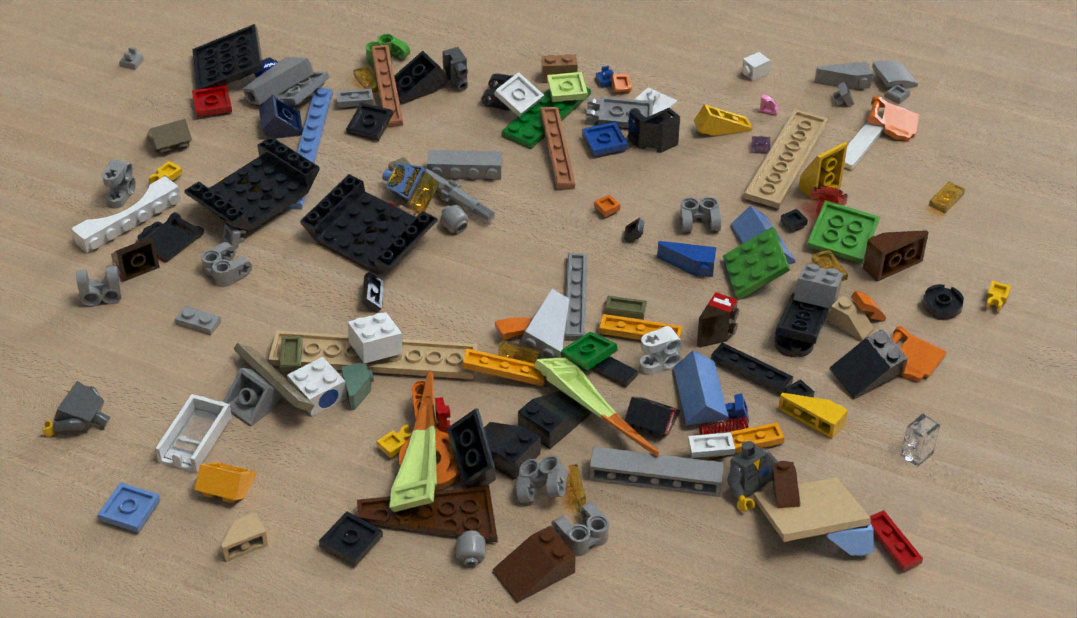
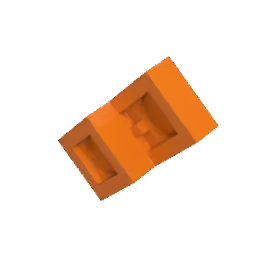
(867, 304)
(512, 327)

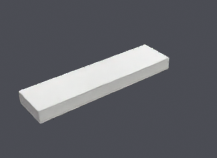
(861, 144)

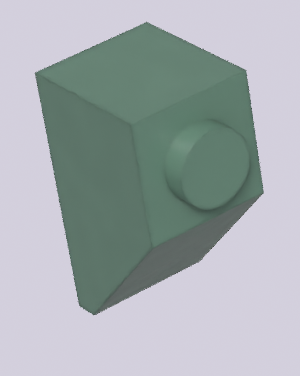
(357, 383)

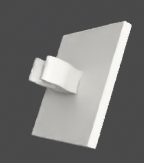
(659, 100)

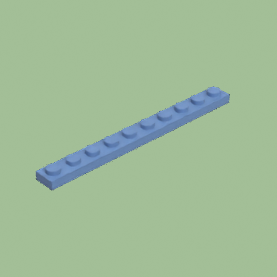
(313, 130)

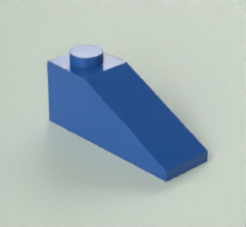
(688, 257)

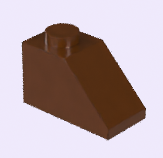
(785, 484)

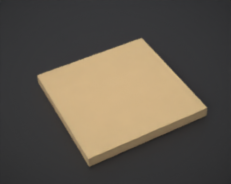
(823, 510)

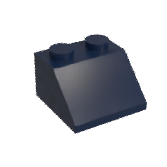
(280, 119)

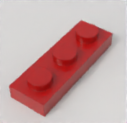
(894, 541)

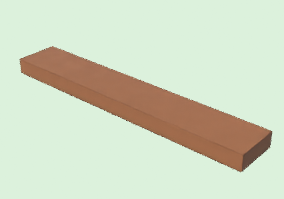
(386, 83)
(557, 148)

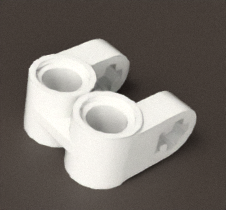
(663, 350)

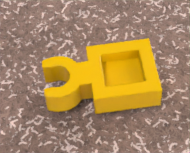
(169, 170)
(997, 295)
(392, 442)

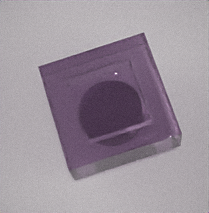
(760, 144)

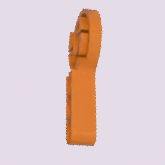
(444, 452)

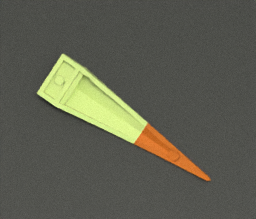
(573, 382)
(418, 472)

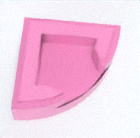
(768, 105)

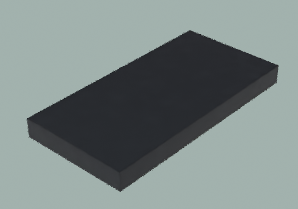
(802, 321)

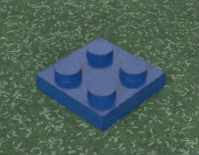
(604, 139)

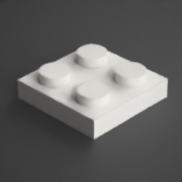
(519, 94)

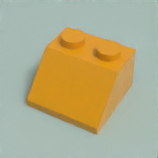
(224, 481)

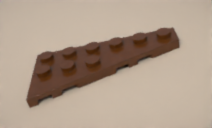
(448, 515)

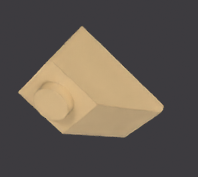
(850, 319)
(244, 537)

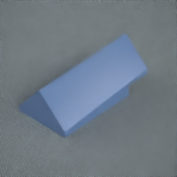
(753, 223)
(699, 390)

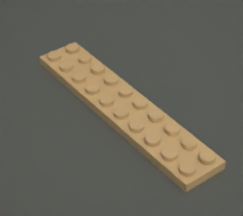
(417, 356)

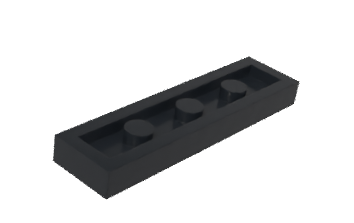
(752, 368)

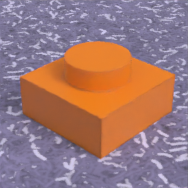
(621, 83)
(607, 205)

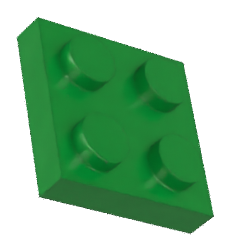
(589, 350)

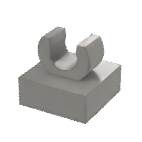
(131, 59)
(843, 95)
(232, 235)

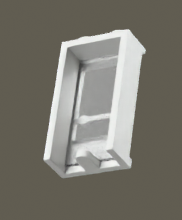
(193, 433)

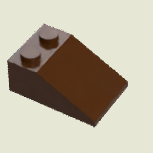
(894, 252)
(536, 564)

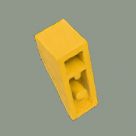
(720, 122)
(815, 412)

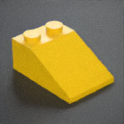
(824, 170)

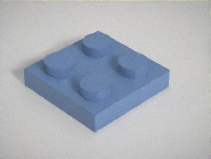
(129, 507)

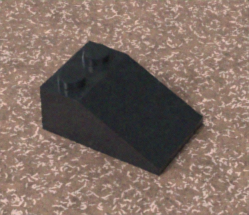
(419, 78)
(869, 364)
(552, 417)
(511, 447)

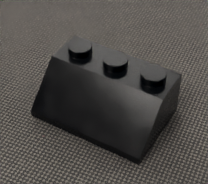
(472, 451)

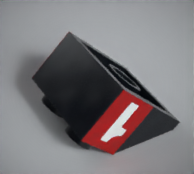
(651, 415)

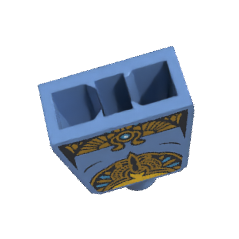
(403, 179)

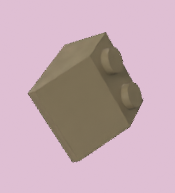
(169, 135)

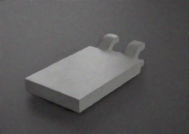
(615, 110)

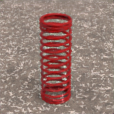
(735, 424)

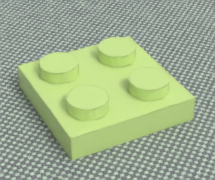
(567, 87)

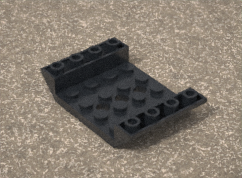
(276, 175)
(348, 216)

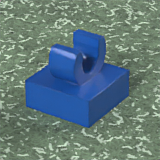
(603, 77)
(738, 409)

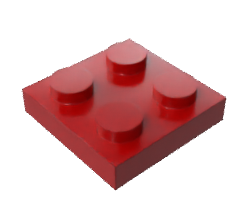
(212, 101)

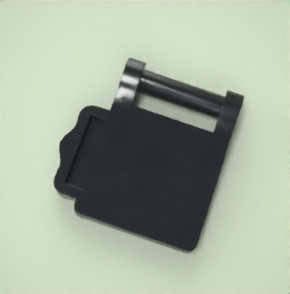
(170, 239)

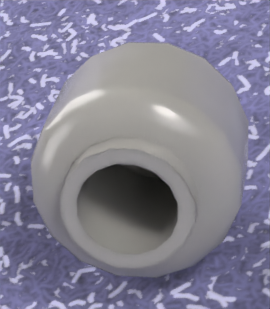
(454, 219)
(470, 548)

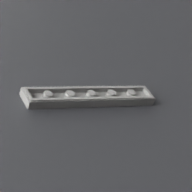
(577, 296)

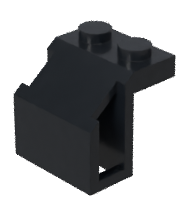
(655, 131)

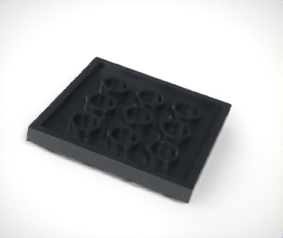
(228, 58)

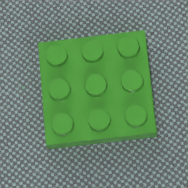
(843, 231)
(756, 263)

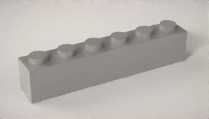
(655, 472)

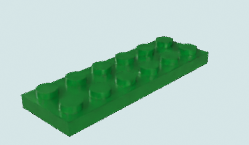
(529, 128)

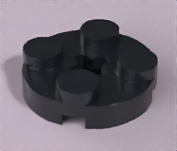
(940, 310)
(788, 347)

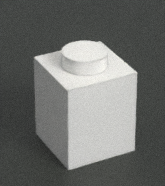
(755, 66)

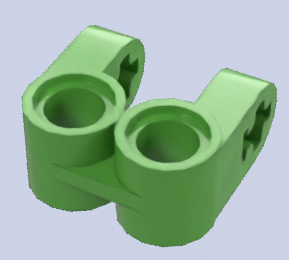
(396, 47)

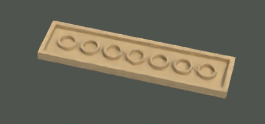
(786, 159)

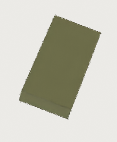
(625, 307)
(291, 353)

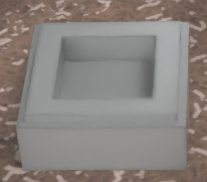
(897, 94)

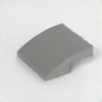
(894, 74)

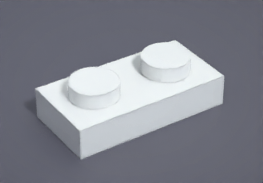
(711, 445)

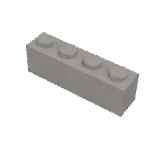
(465, 164)

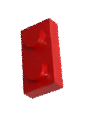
(442, 413)

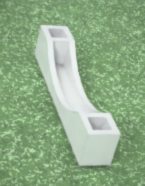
(97, 232)

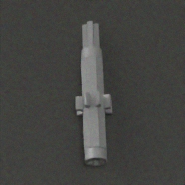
(452, 192)

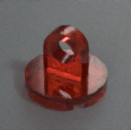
(829, 194)

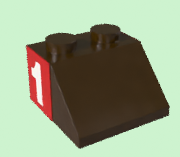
(136, 259)
(717, 320)

